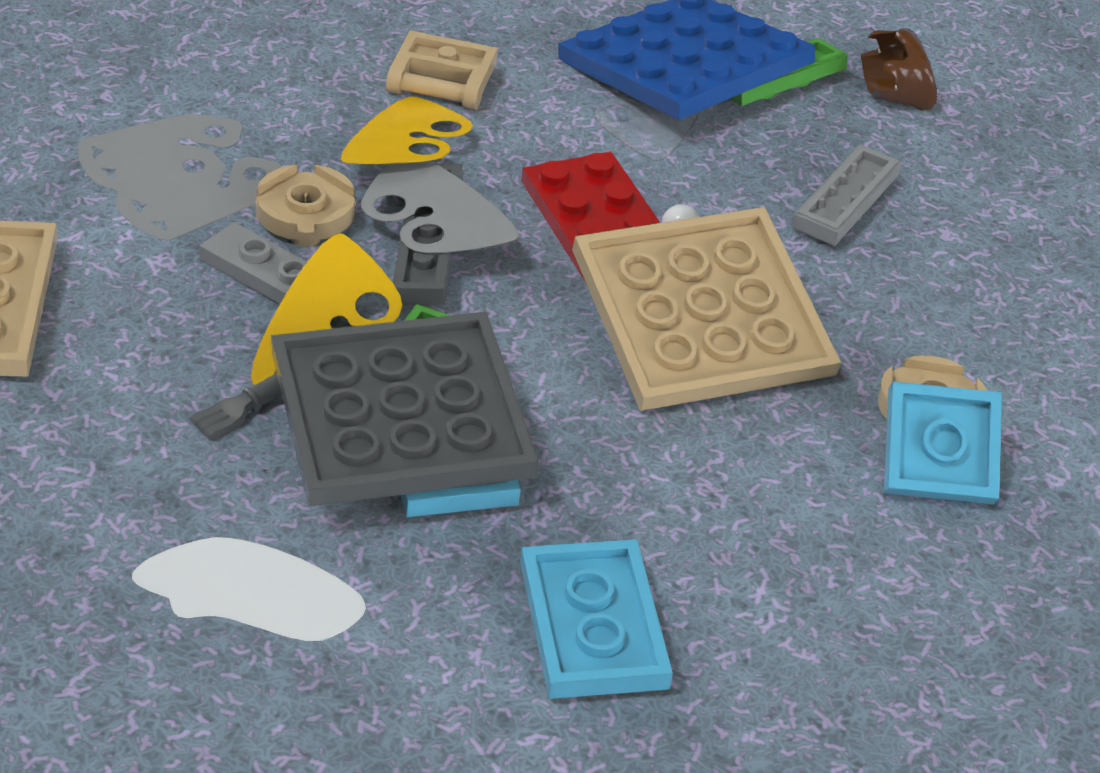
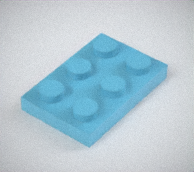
(594, 619)

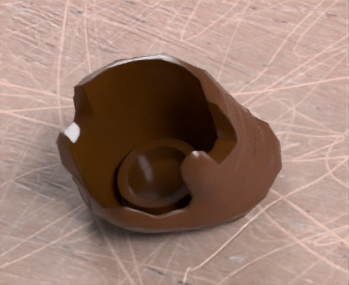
(899, 69)

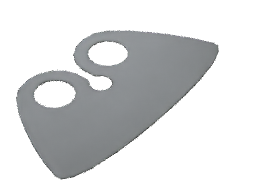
(457, 208)

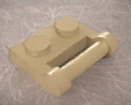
(445, 60)

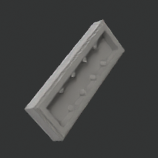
(846, 195)
(252, 261)

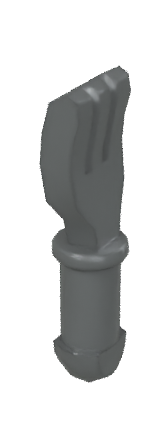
(231, 412)

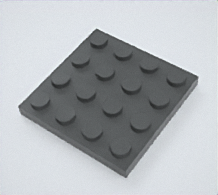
(401, 408)

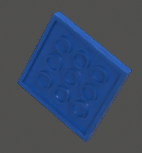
(686, 54)

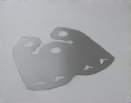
(152, 173)

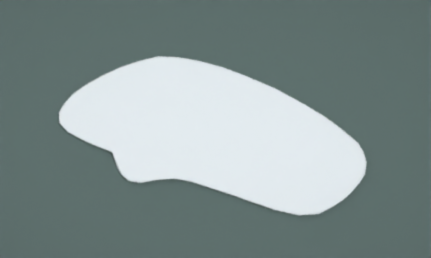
(252, 587)

